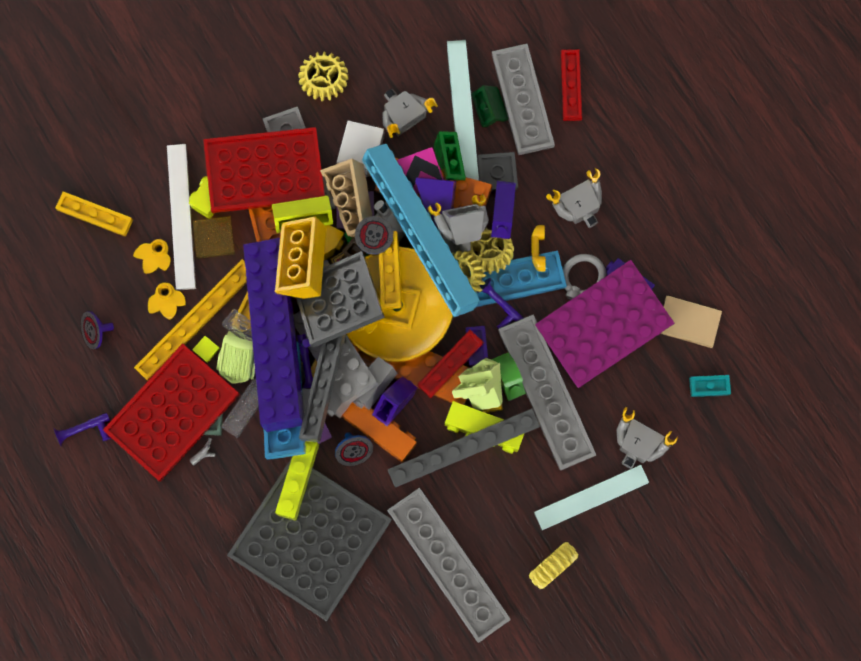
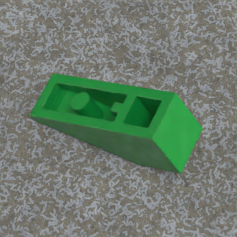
(449, 155)

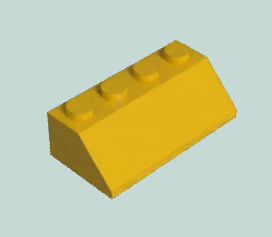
(301, 258)

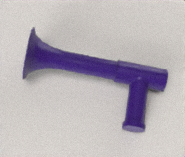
(512, 313)
(303, 346)
(97, 421)

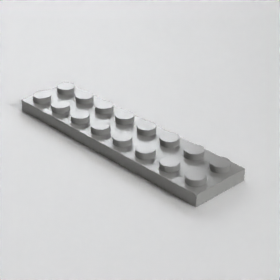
(547, 393)
(449, 565)

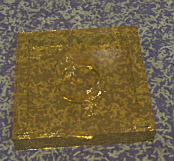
(213, 237)

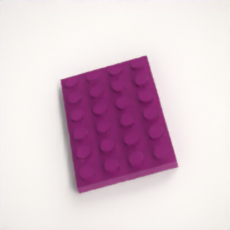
(604, 323)

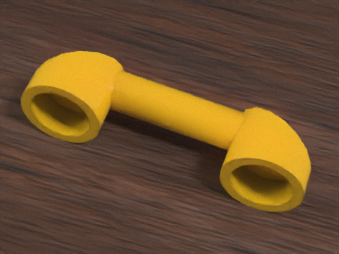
(538, 261)

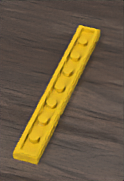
(193, 321)

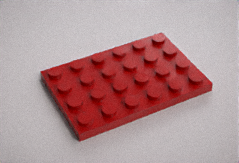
(263, 169)
(171, 412)

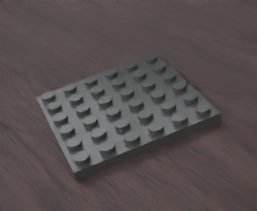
(318, 552)

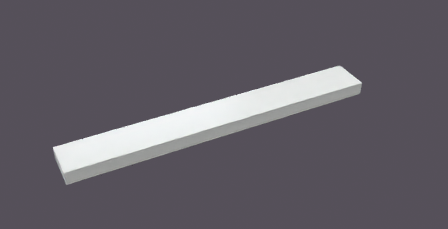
(181, 217)

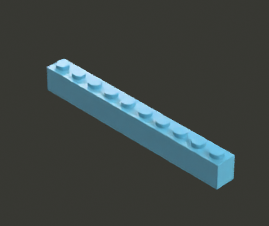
(420, 230)

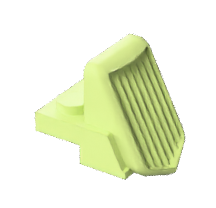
(236, 359)
(481, 385)

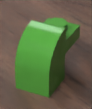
(510, 377)

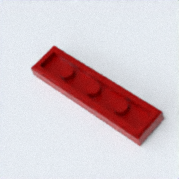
(571, 85)
(450, 364)

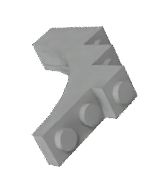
(383, 374)

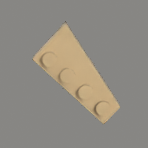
(350, 192)

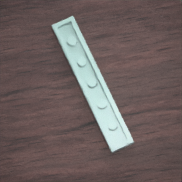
(591, 497)

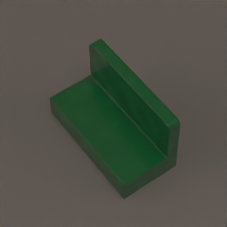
(489, 105)

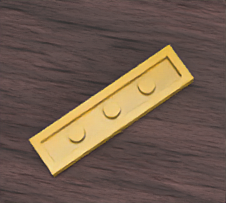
(94, 214)
(390, 276)

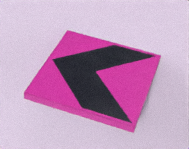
(422, 165)

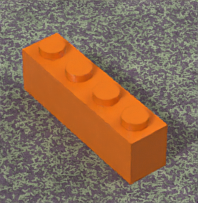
(388, 437)

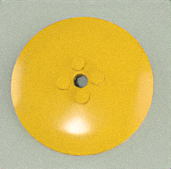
(417, 325)

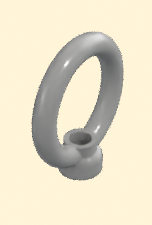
(573, 291)

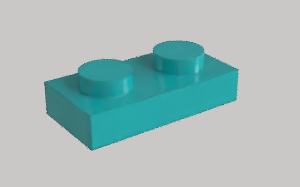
(710, 386)

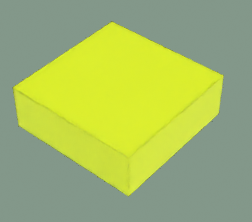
(206, 349)

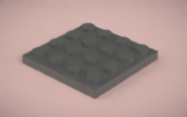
(345, 301)

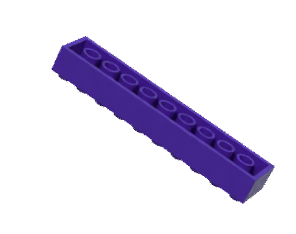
(273, 340)

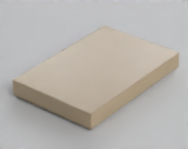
(692, 321)

